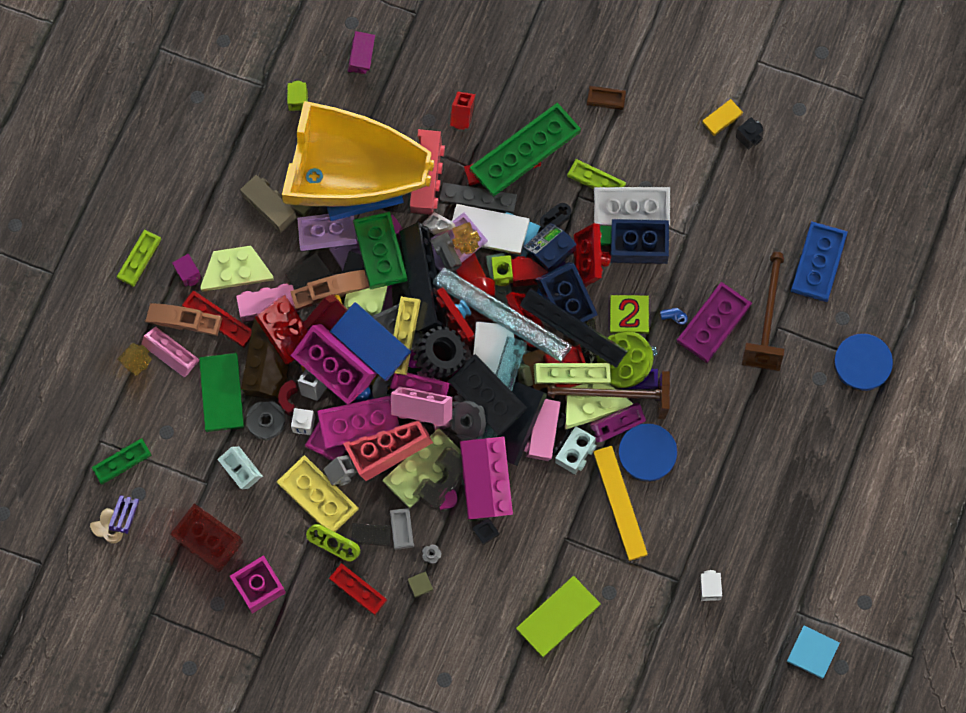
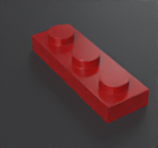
(454, 315)
(358, 589)

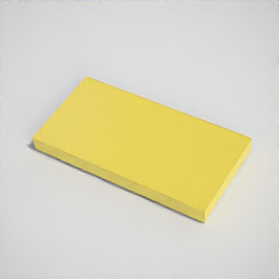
(317, 495)

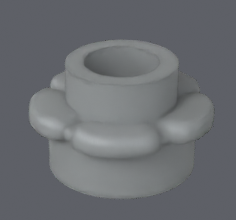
(426, 554)

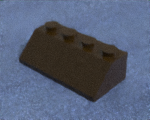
(264, 367)

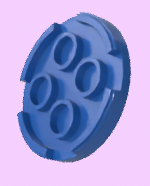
(863, 362)
(647, 452)

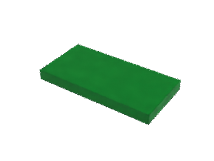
(380, 250)
(221, 392)

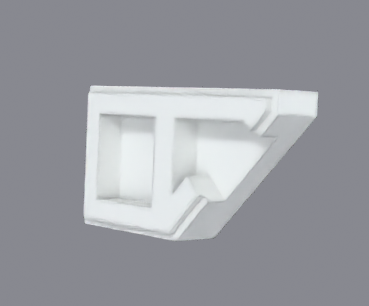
(438, 223)

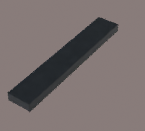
(573, 328)

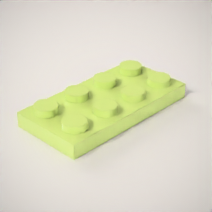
(419, 466)

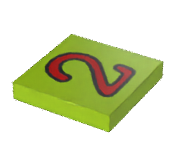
(629, 314)

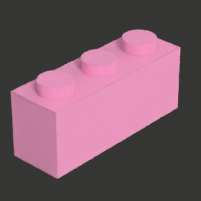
(254, 302)
(421, 406)
(542, 437)

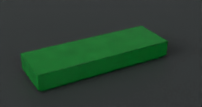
(121, 461)

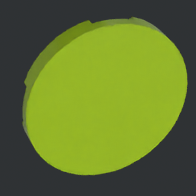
(635, 363)

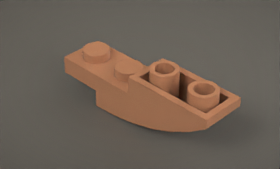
(336, 285)
(183, 318)

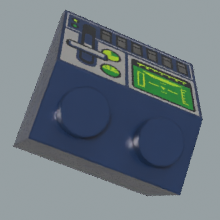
(550, 247)

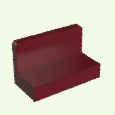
(326, 313)

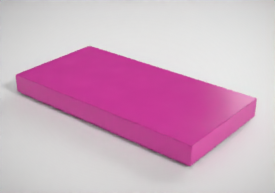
(356, 421)

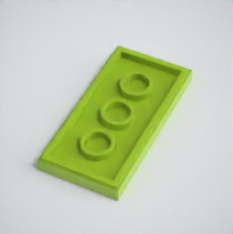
(558, 616)

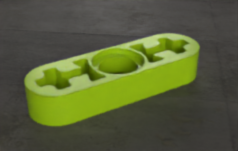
(322, 531)

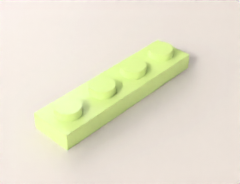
(572, 373)

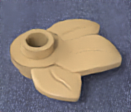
(101, 527)

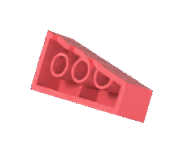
(423, 199)
(387, 448)

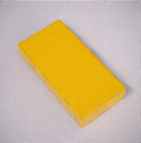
(722, 117)

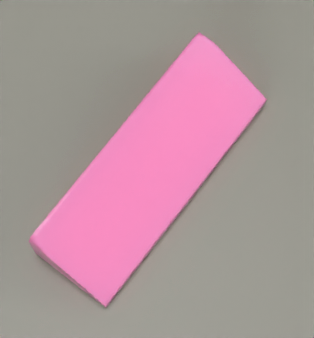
(169, 351)

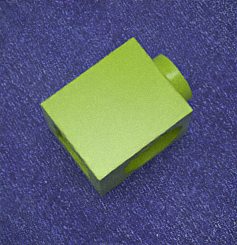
(297, 95)
(502, 262)

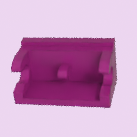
(361, 52)

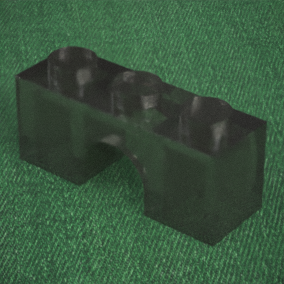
(432, 493)

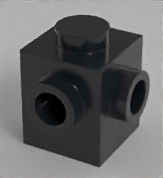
(750, 133)

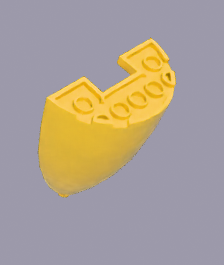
(357, 158)

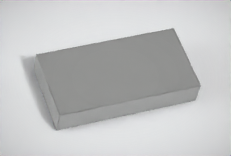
(401, 528)

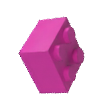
(257, 584)

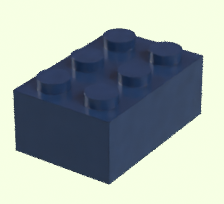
(639, 241)
(567, 291)

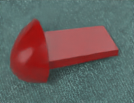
(474, 274)

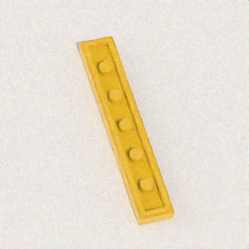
(620, 503)

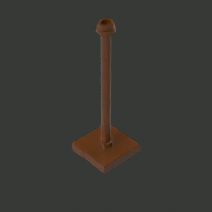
(763, 355)
(661, 394)

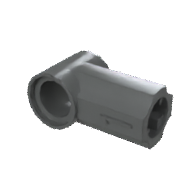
(445, 248)

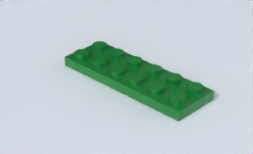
(525, 149)

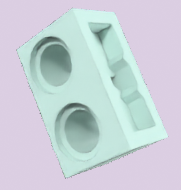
(571, 448)
(240, 467)

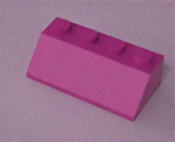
(333, 363)
(486, 477)

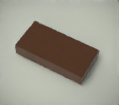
(606, 97)

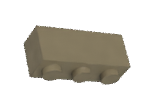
(268, 203)

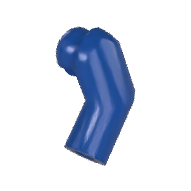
(675, 314)

